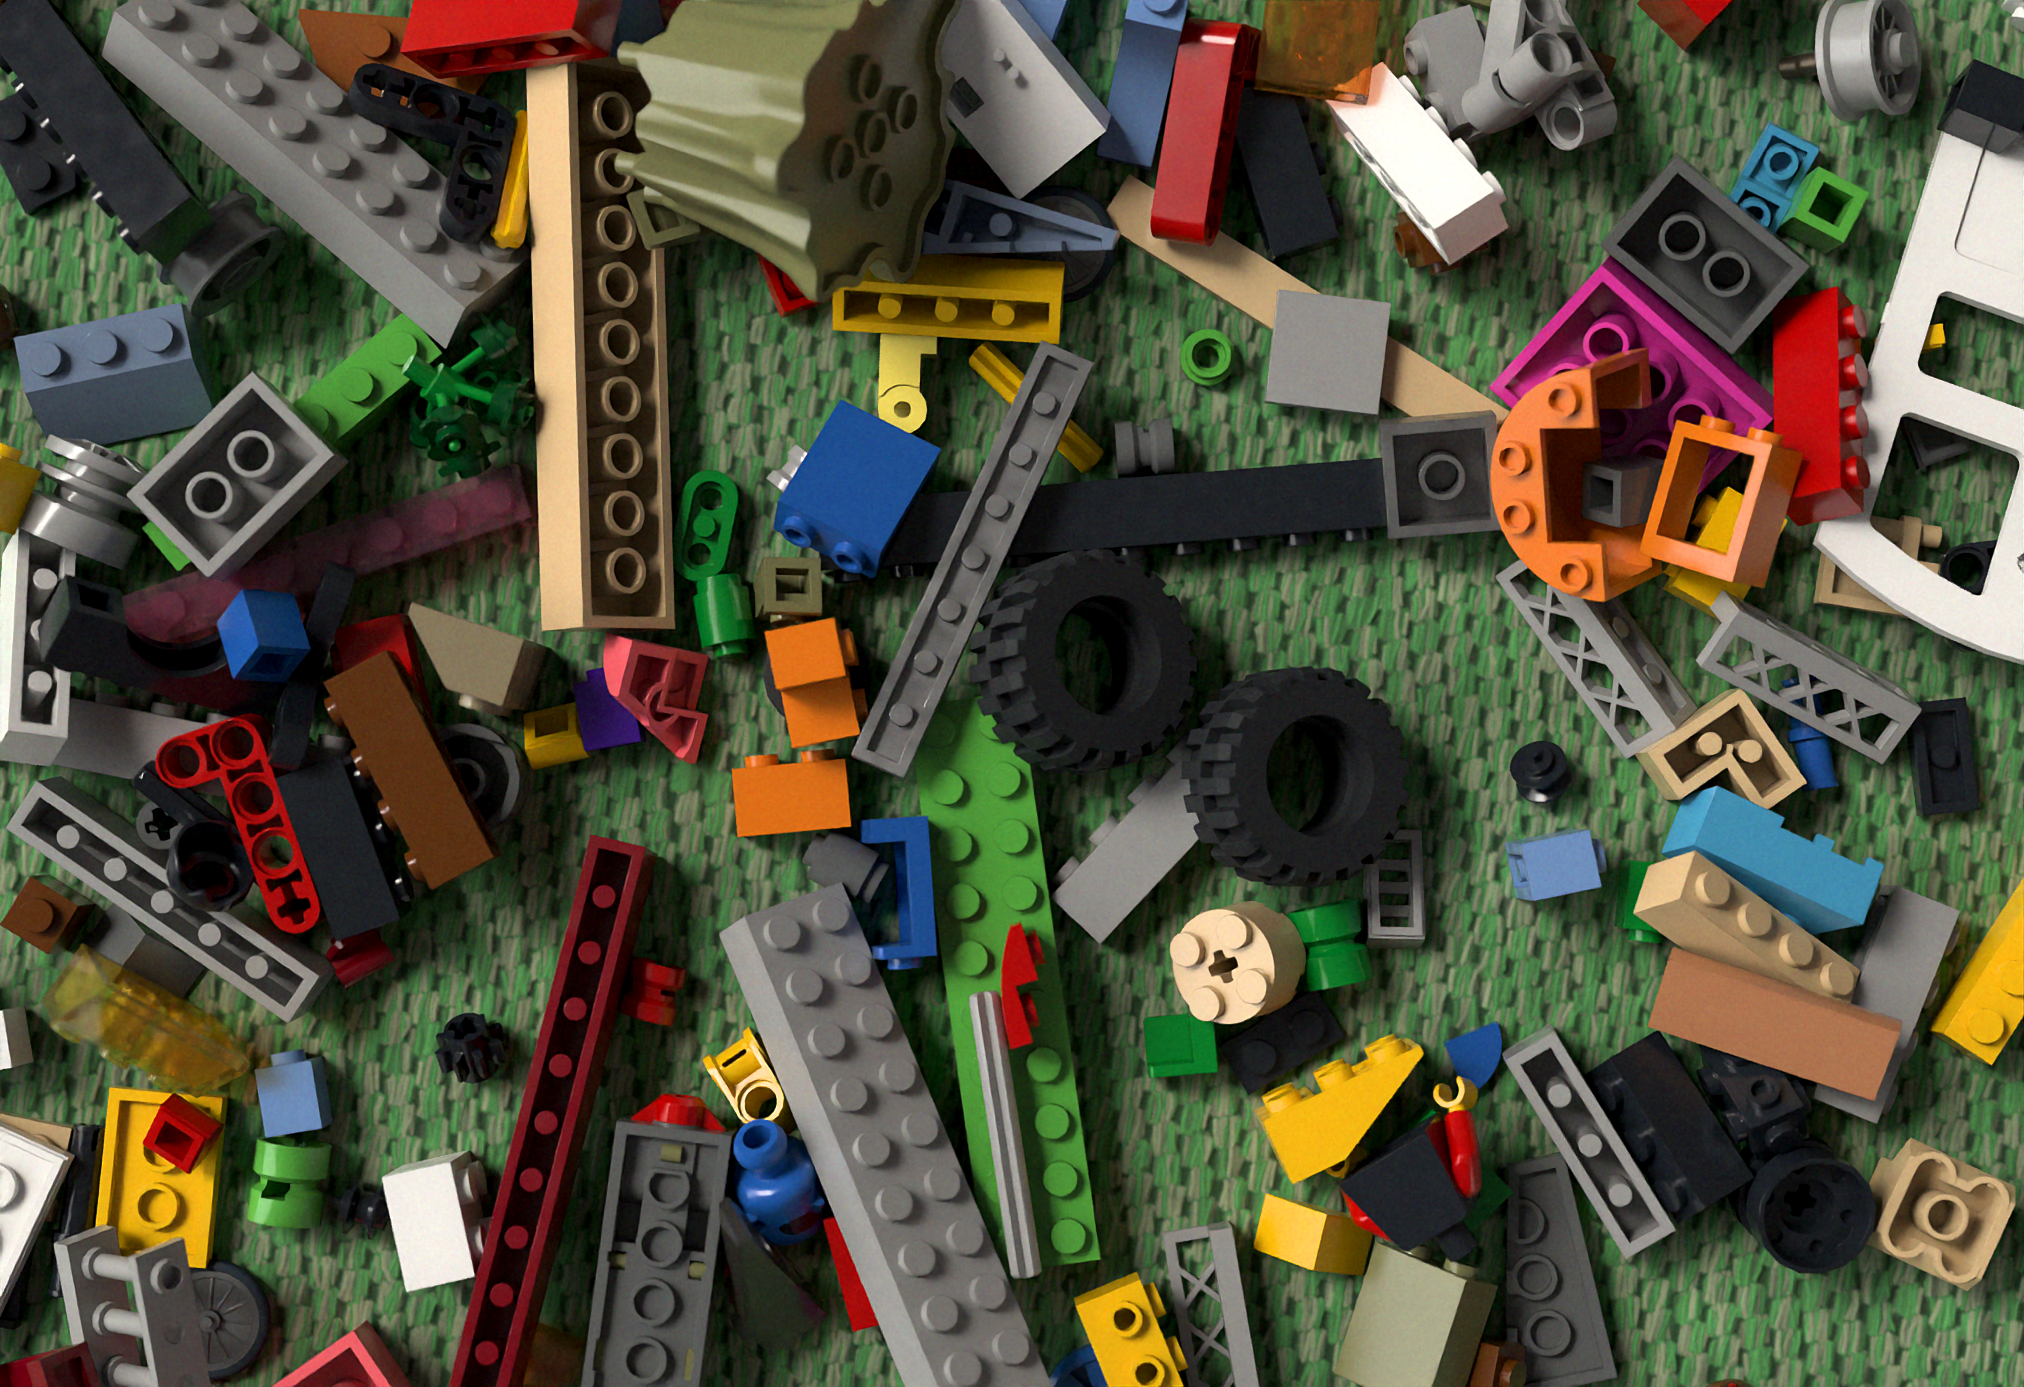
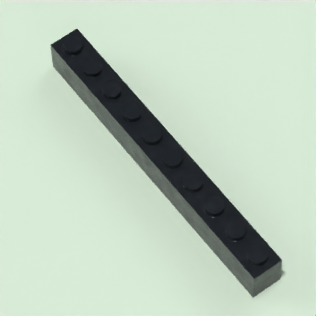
(1159, 513)

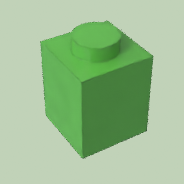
(1823, 210)

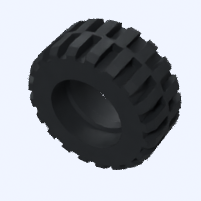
(1145, 651)
(1359, 767)

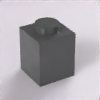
(1620, 489)

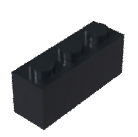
(1284, 175)
(346, 845)
(1668, 1127)

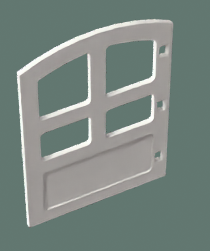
(1971, 250)

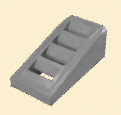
(1395, 937)

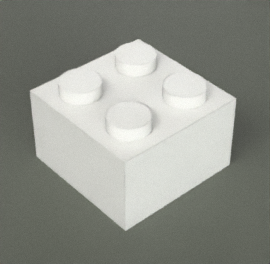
(438, 1218)

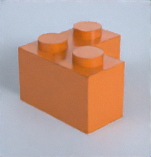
(816, 682)

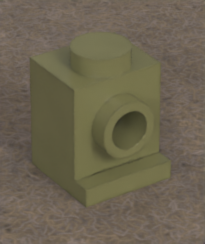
(788, 590)

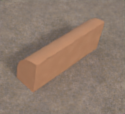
(1774, 1023)

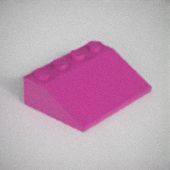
(1687, 370)

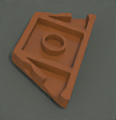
(350, 40)

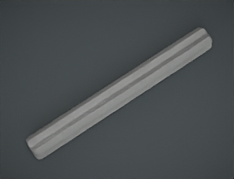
(1005, 1134)

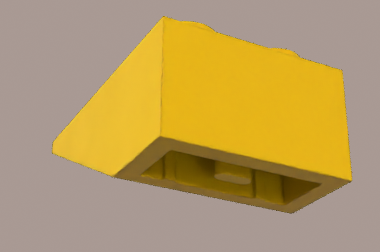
(1324, 1128)

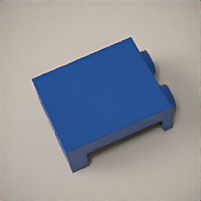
(855, 488)
(913, 889)

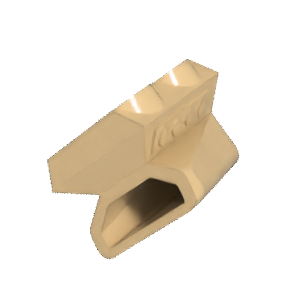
(1939, 1213)

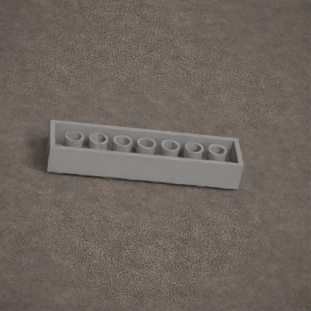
(313, 156)

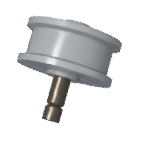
(1863, 57)

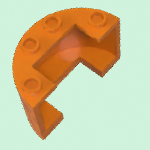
(1540, 479)

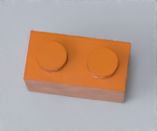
(793, 795)

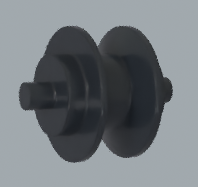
(1541, 772)
(362, 1209)

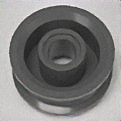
(225, 258)

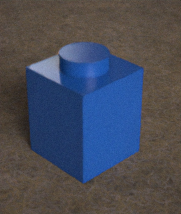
(263, 635)

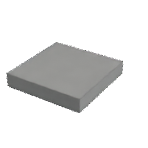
(1327, 353)

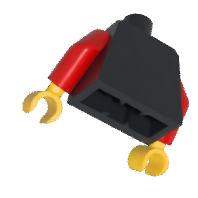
(1420, 1179)

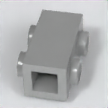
(1448, 61)

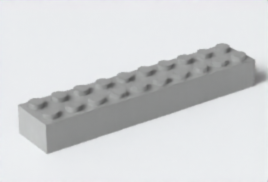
(880, 1146)

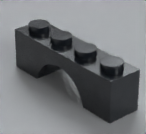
(90, 635)

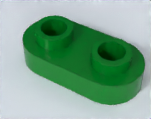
(703, 526)

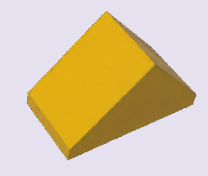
(1311, 1236)

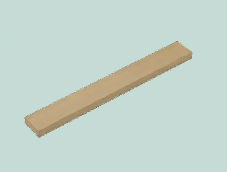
(1251, 287)

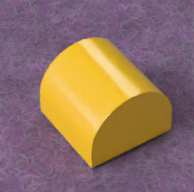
(553, 736)

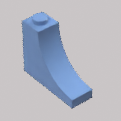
(1141, 81)

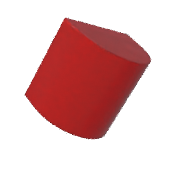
(182, 1133)

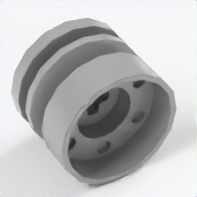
(86, 501)

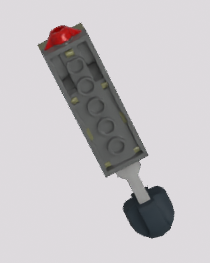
(660, 1247)

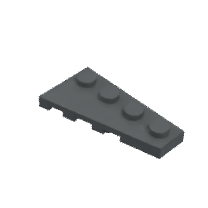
(1550, 1279)

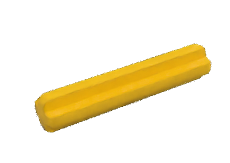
(514, 201)
(1007, 379)

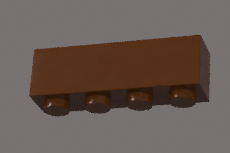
(412, 770)

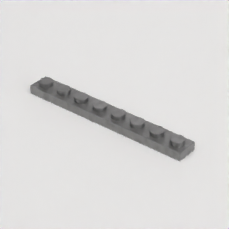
(972, 560)

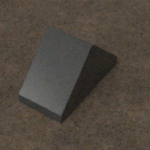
(144, 951)

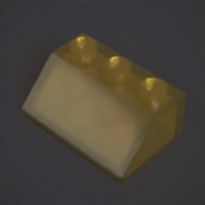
(142, 1025)

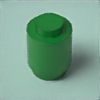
(724, 616)

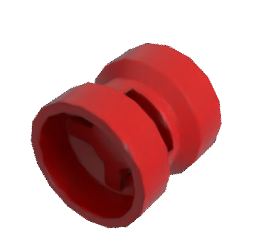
(652, 991)

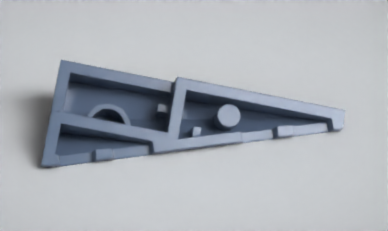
(986, 222)

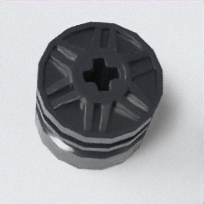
(1820, 1223)

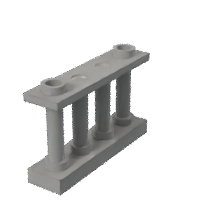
(100, 1311)

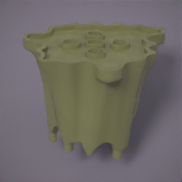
(800, 129)

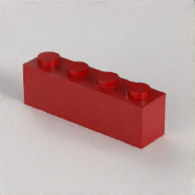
(506, 35)
(1820, 402)

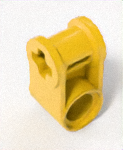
(749, 1080)

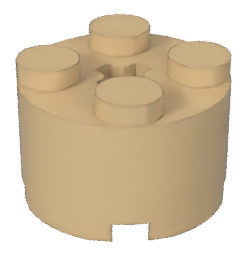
(1237, 962)

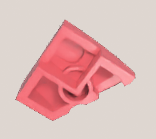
(659, 689)

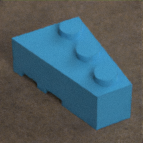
(1785, 870)

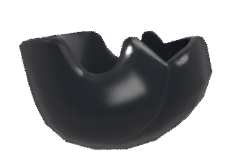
(209, 866)

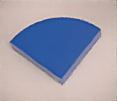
(1476, 1053)

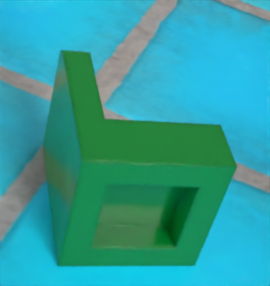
(1179, 1045)

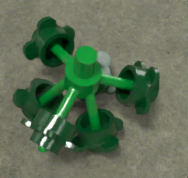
(496, 398)

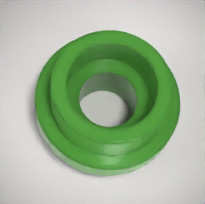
(1207, 339)

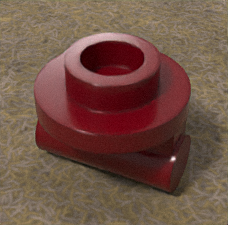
(359, 957)

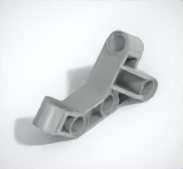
(1543, 69)

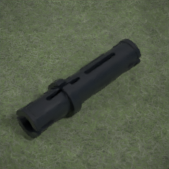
(80, 1190)

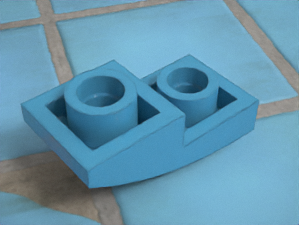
(1773, 174)

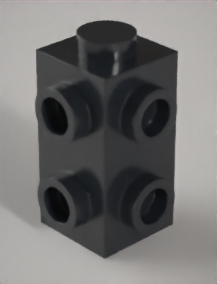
(1757, 1100)

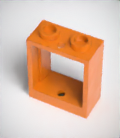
(1760, 511)

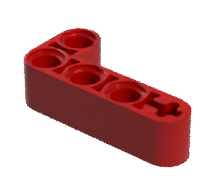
(1201, 128)
(255, 824)

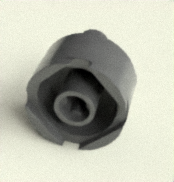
(497, 764)

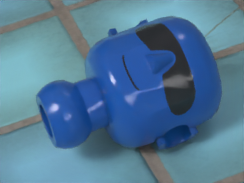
(777, 1183)

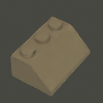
(483, 664)

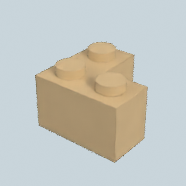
(1726, 741)

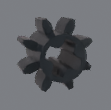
(471, 1048)

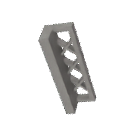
(1618, 645)
(1811, 658)
(1231, 1301)

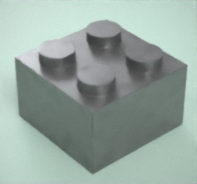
(1438, 473)

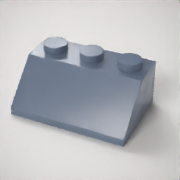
(118, 376)

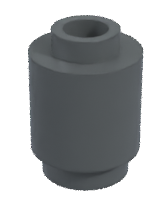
(845, 861)

